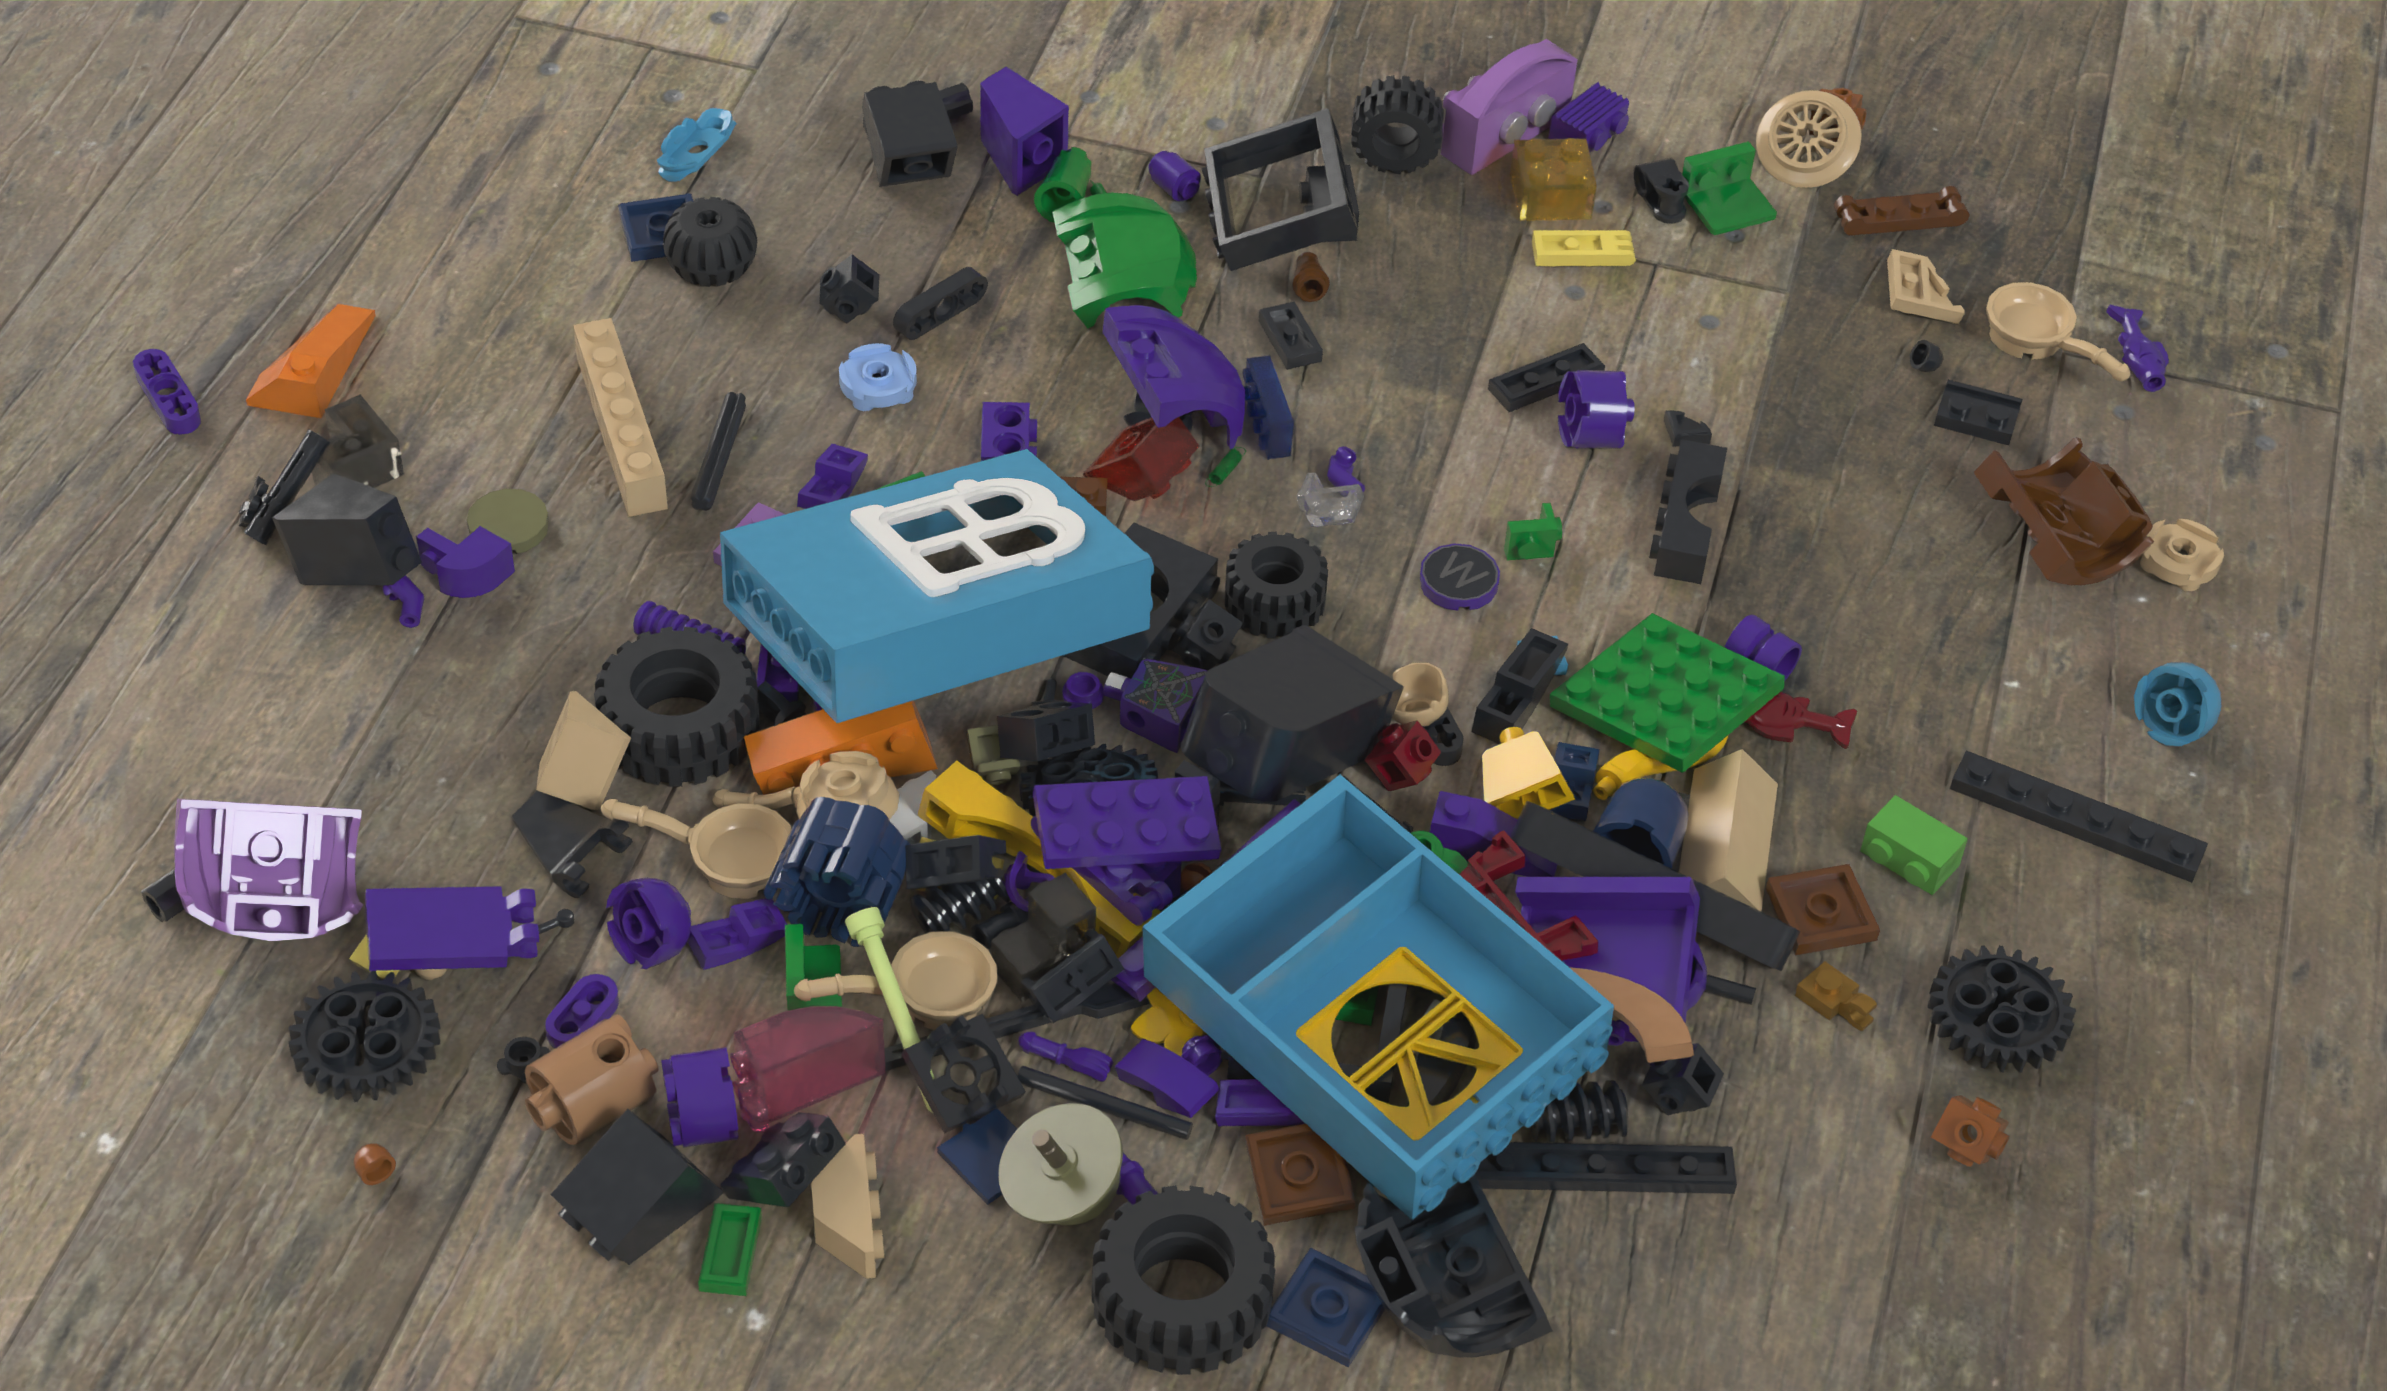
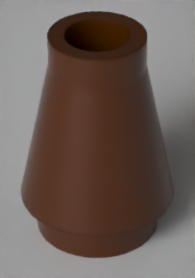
(1310, 279)

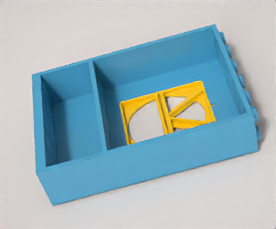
(1357, 903)

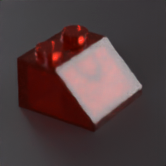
(1144, 459)

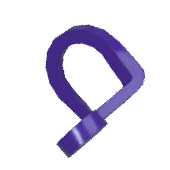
(1020, 877)

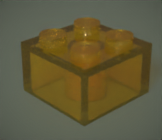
(1553, 179)

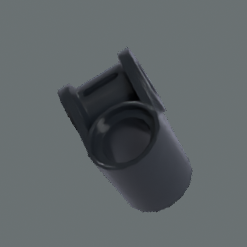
(1662, 189)

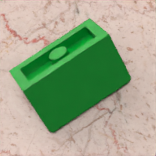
(809, 964)

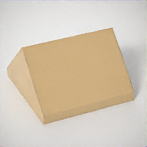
(581, 754)

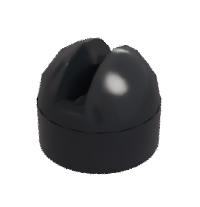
(1926, 356)

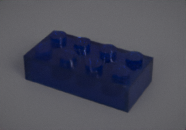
(1268, 407)

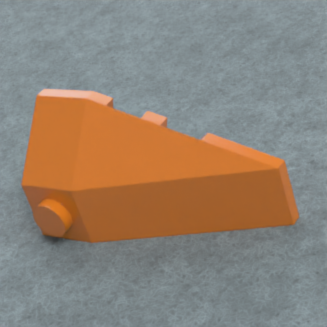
(314, 366)

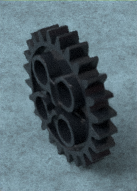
(1084, 767)
(2015, 1022)
(395, 1043)

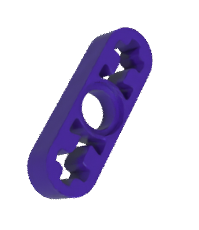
(165, 404)

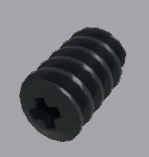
(954, 901)
(1585, 1110)

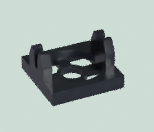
(976, 1031)

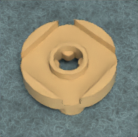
(2183, 570)

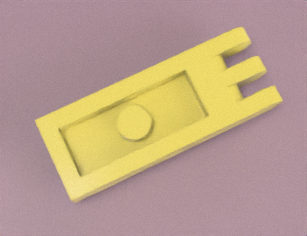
(1583, 248)

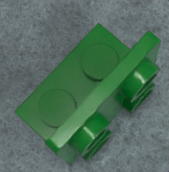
(1724, 191)

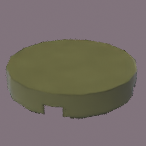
(511, 515)

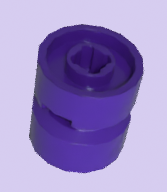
(1758, 643)

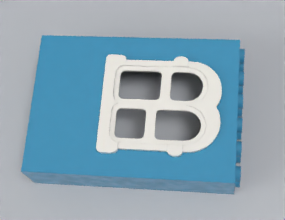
(875, 625)

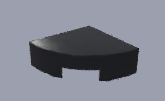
(1685, 428)

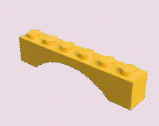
(966, 805)

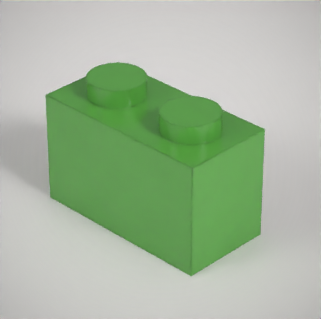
(1913, 845)

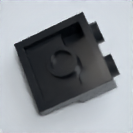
(784, 1161)

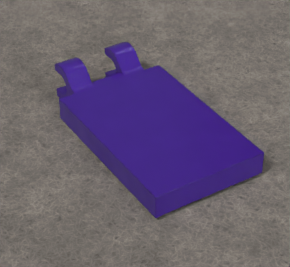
(448, 927)

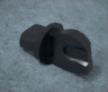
(776, 706)

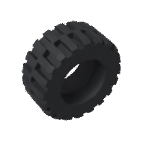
(671, 667)
(1183, 1331)

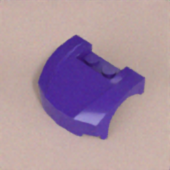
(1175, 368)

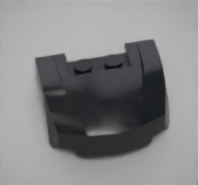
(1449, 1274)

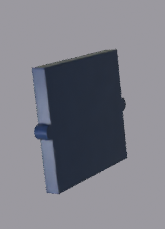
(978, 1152)

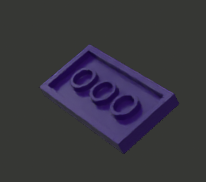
(1126, 822)

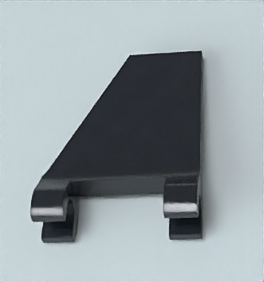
(564, 835)

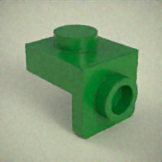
(1533, 537)

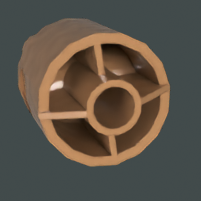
(590, 1081)

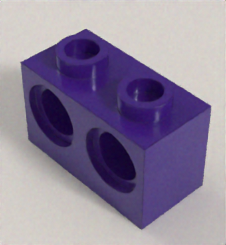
(1007, 429)

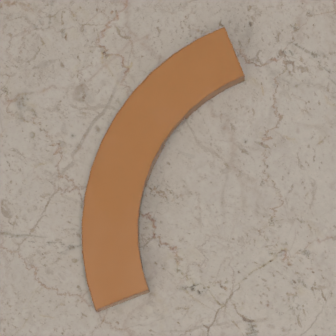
(1646, 1013)

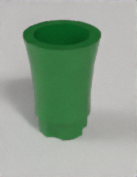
(1064, 182)

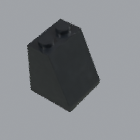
(909, 133)
(347, 535)
(633, 1190)

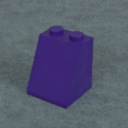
(1021, 128)

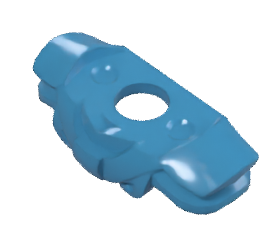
(710, 129)

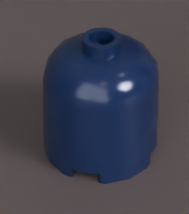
(1646, 819)

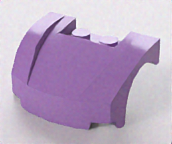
(266, 867)

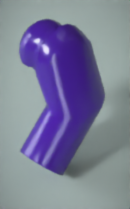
(1341, 468)
(411, 599)

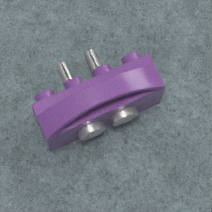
(1506, 105)

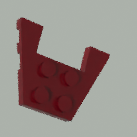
(1565, 940)

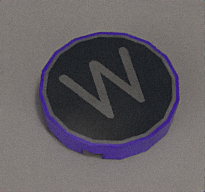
(1459, 577)

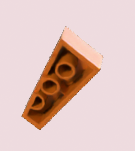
(891, 735)

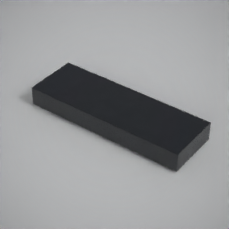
(1541, 377)

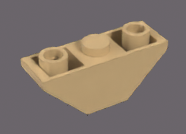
(846, 1208)

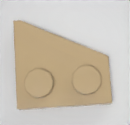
(1918, 288)

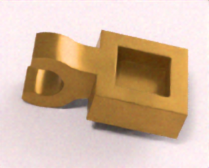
(1835, 993)

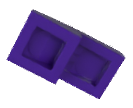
(834, 476)
(746, 931)
(1172, 1079)

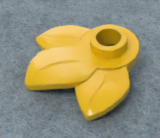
(1165, 1024)

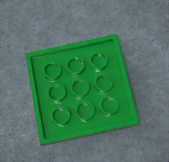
(1667, 692)

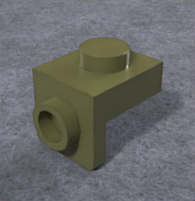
(985, 756)

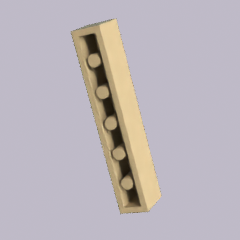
(620, 417)

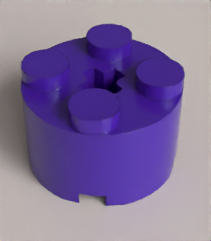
(1594, 409)
(703, 1098)

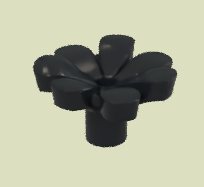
(250, 508)

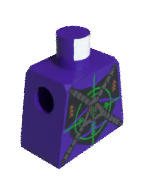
(1157, 700)

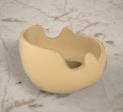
(1423, 695)

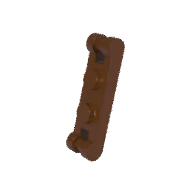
(1901, 212)

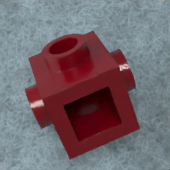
(1403, 755)

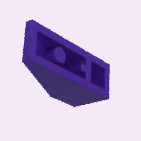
(1471, 823)

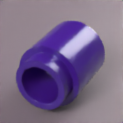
(1174, 175)

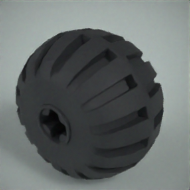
(710, 241)

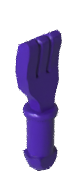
(1081, 1059)

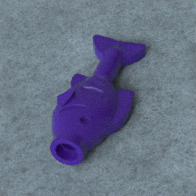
(2141, 355)

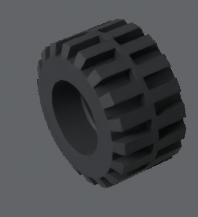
(1397, 103)
(1276, 584)

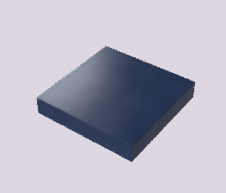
(645, 224)
(1327, 1308)

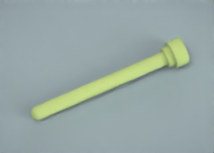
(867, 929)

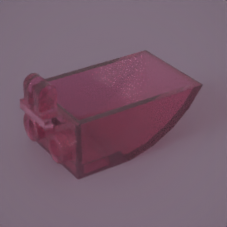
(804, 1060)

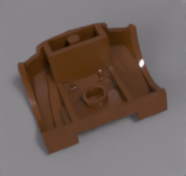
(2076, 513)

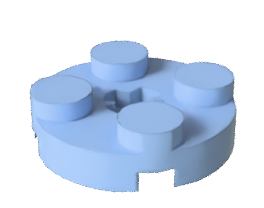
(882, 392)

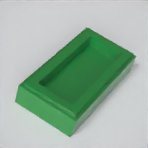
(730, 1249)

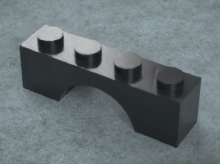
(1684, 540)

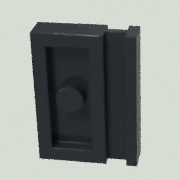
(1978, 412)

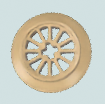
(1830, 165)

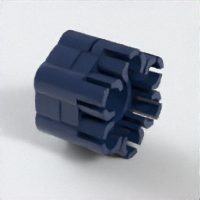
(838, 864)

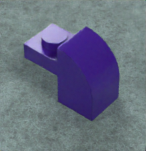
(468, 567)

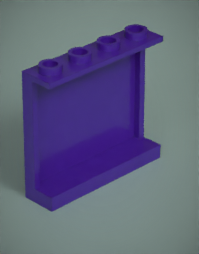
(1640, 927)

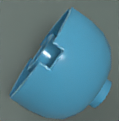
(2178, 703)

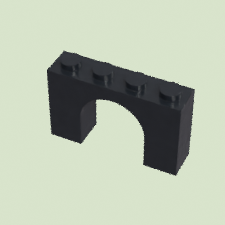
(1183, 583)

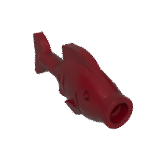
(1785, 714)

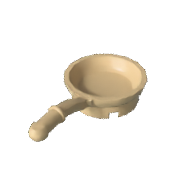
(2039, 323)
(847, 777)
(730, 846)
(937, 974)

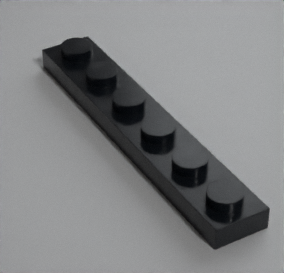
(2079, 816)

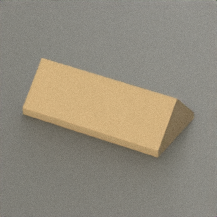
(1730, 827)

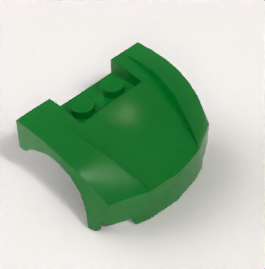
(1124, 250)

